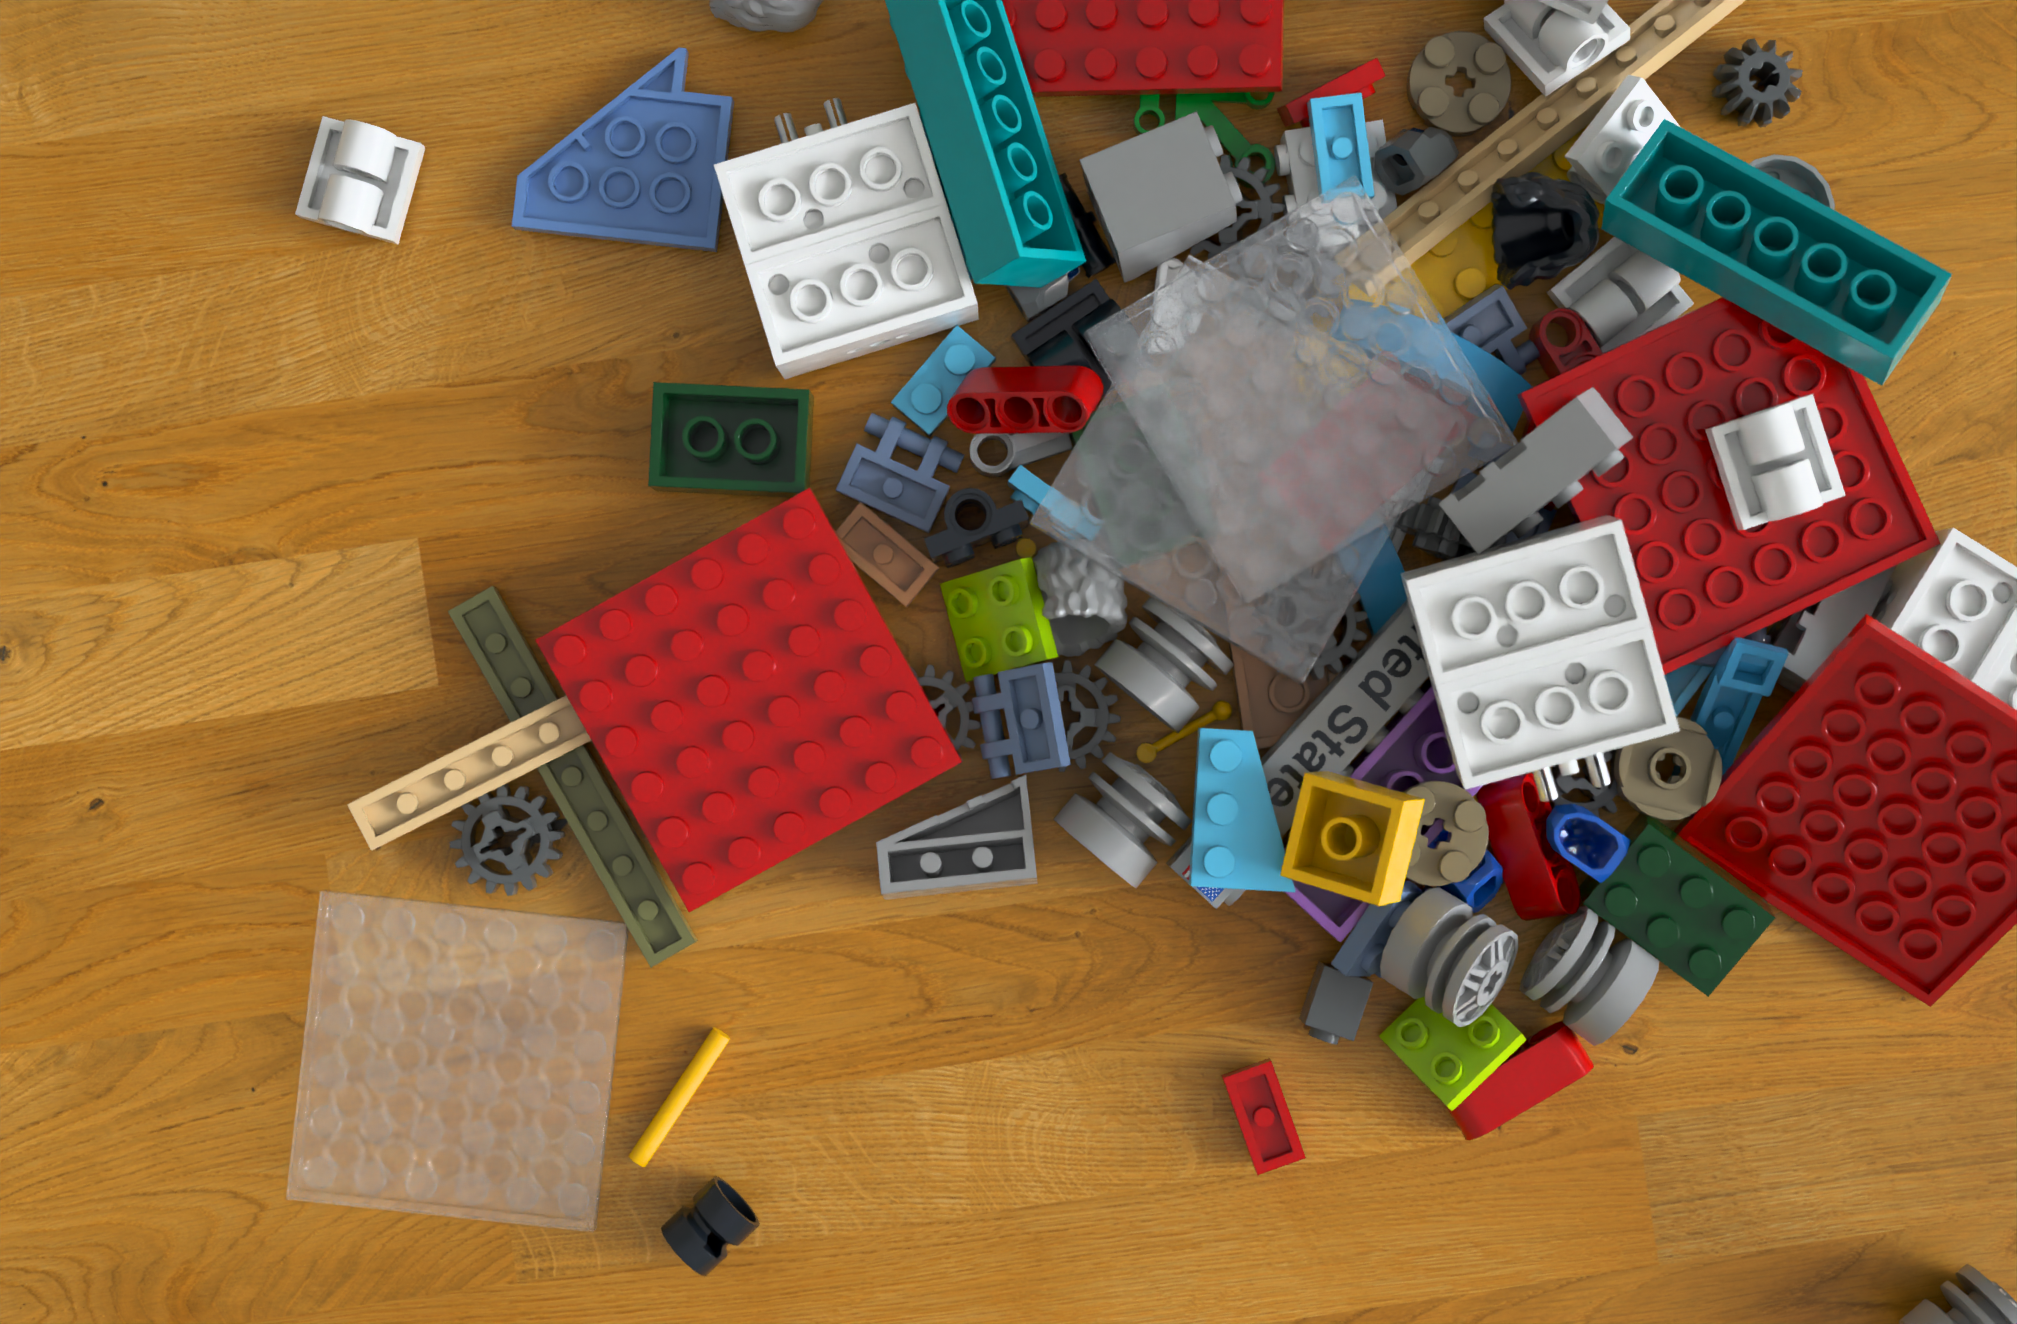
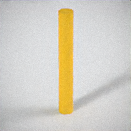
(679, 1097)

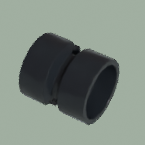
(703, 1232)

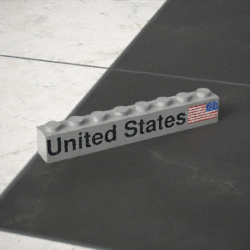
(1336, 726)

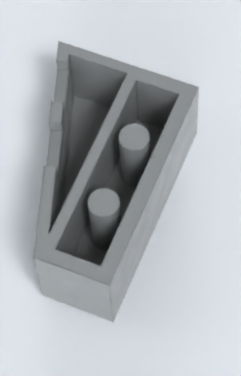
(1538, 471)
(1820, 628)
(963, 849)

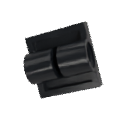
(1058, 334)
(1000, 527)

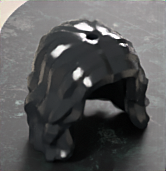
(1540, 227)

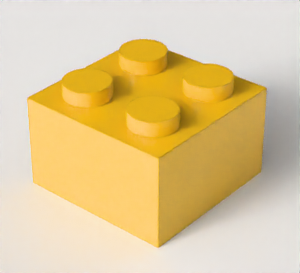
(1352, 837)

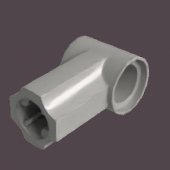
(1021, 449)

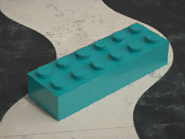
(987, 140)
(1774, 251)

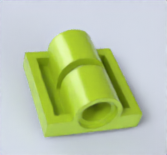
(998, 619)
(1451, 1057)

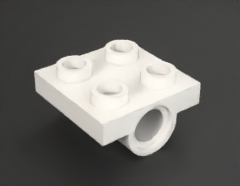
(1551, 43)
(1615, 137)
(360, 179)
(1621, 294)
(1775, 462)

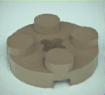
(1481, 63)
(1682, 794)
(1466, 838)

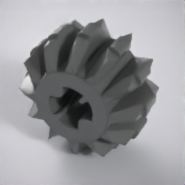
(1773, 74)

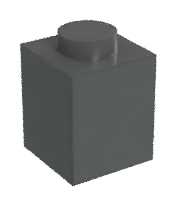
(1334, 1004)

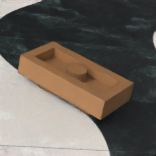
(885, 554)

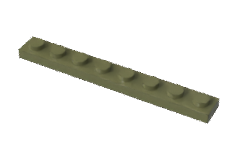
(576, 782)

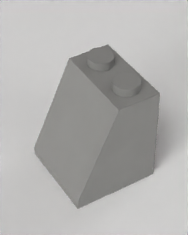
(1160, 193)

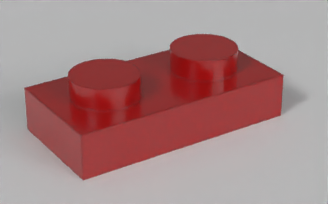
(1354, 81)
(1263, 1116)

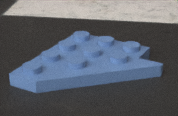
(636, 168)

